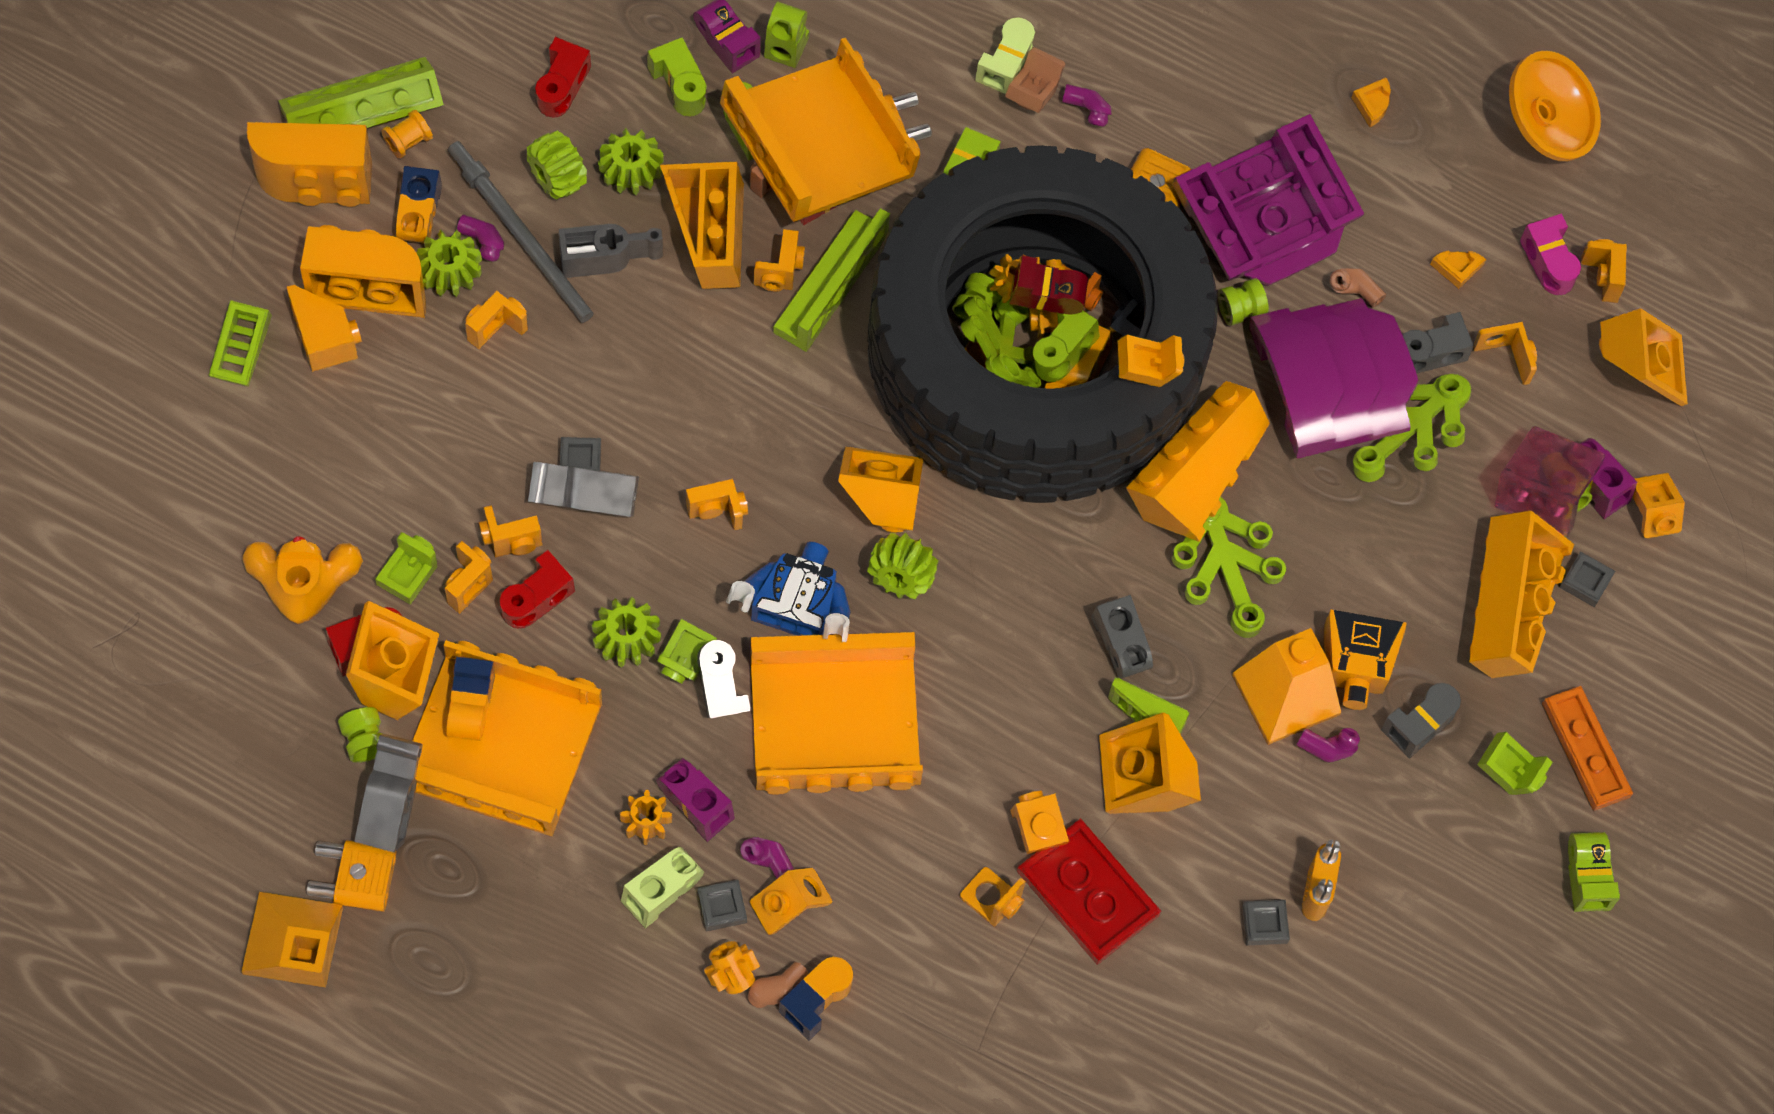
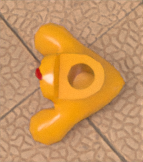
(299, 577)

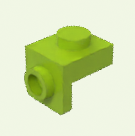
(408, 568)
(682, 652)
(1514, 766)

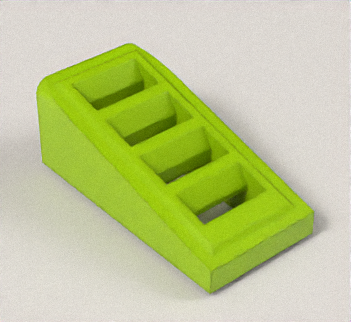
(249, 313)
(1141, 704)

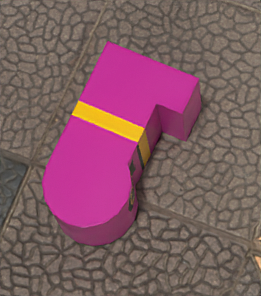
(1549, 254)

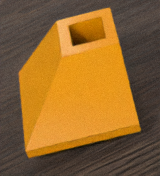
(292, 939)

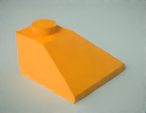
(1647, 352)
(883, 486)
(390, 661)
(1289, 687)
(1148, 768)

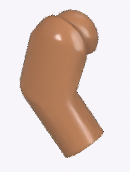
(1357, 282)
(774, 988)

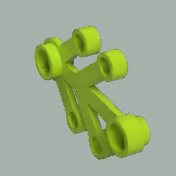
(1003, 356)
(1421, 422)
(1227, 556)

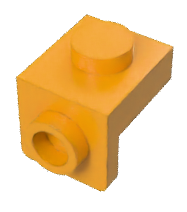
(781, 276)
(488, 318)
(1149, 360)
(510, 538)
(1039, 821)

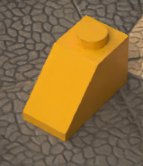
(323, 329)

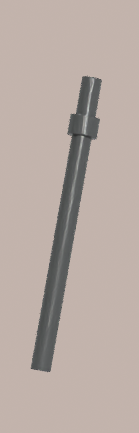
(478, 177)

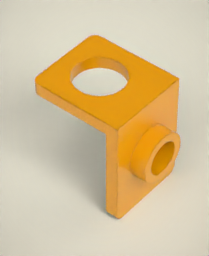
(1522, 348)
(788, 899)
(1008, 903)

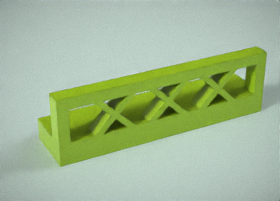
(369, 97)
(832, 279)

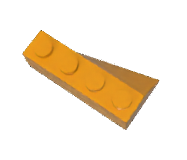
(1200, 461)
(1516, 592)

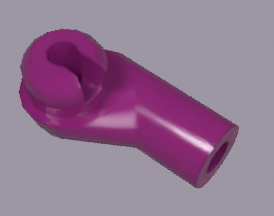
(1091, 100)
(486, 235)
(1332, 748)
(766, 854)

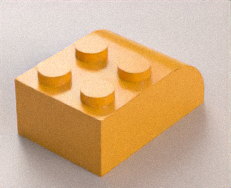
(312, 162)
(363, 271)

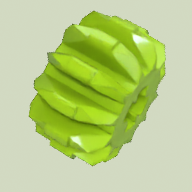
(642, 164)
(556, 165)
(454, 275)
(902, 565)
(626, 618)

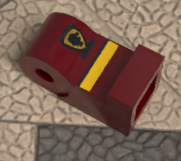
(1048, 288)

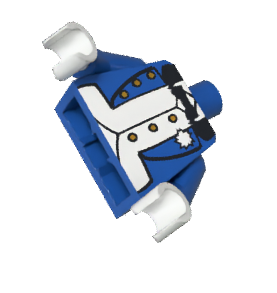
(796, 595)

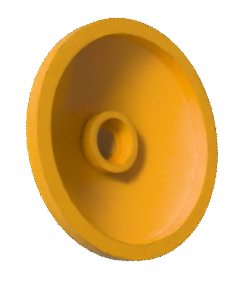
(1554, 106)

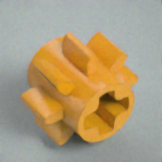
(1004, 276)
(645, 828)
(732, 967)

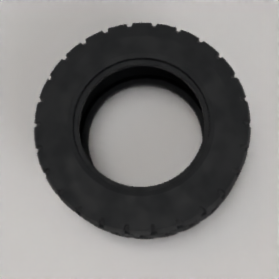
(1048, 208)

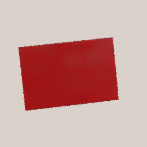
(1089, 892)

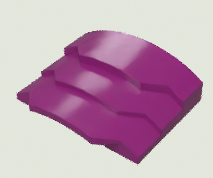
(1272, 205)
(1338, 373)

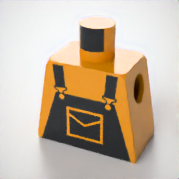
(1361, 653)

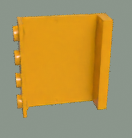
(822, 133)
(835, 712)
(527, 748)

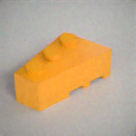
(711, 218)

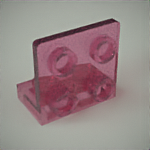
(1548, 478)

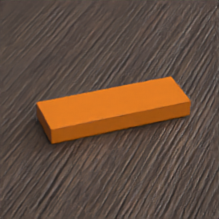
(1587, 748)

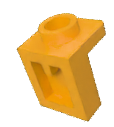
(1611, 265)
(714, 498)
(1659, 505)
(469, 582)

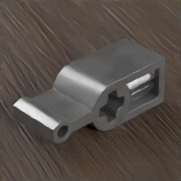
(587, 249)
(583, 489)
(389, 794)

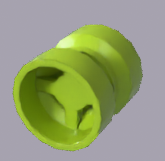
(979, 285)
(1241, 302)
(362, 732)

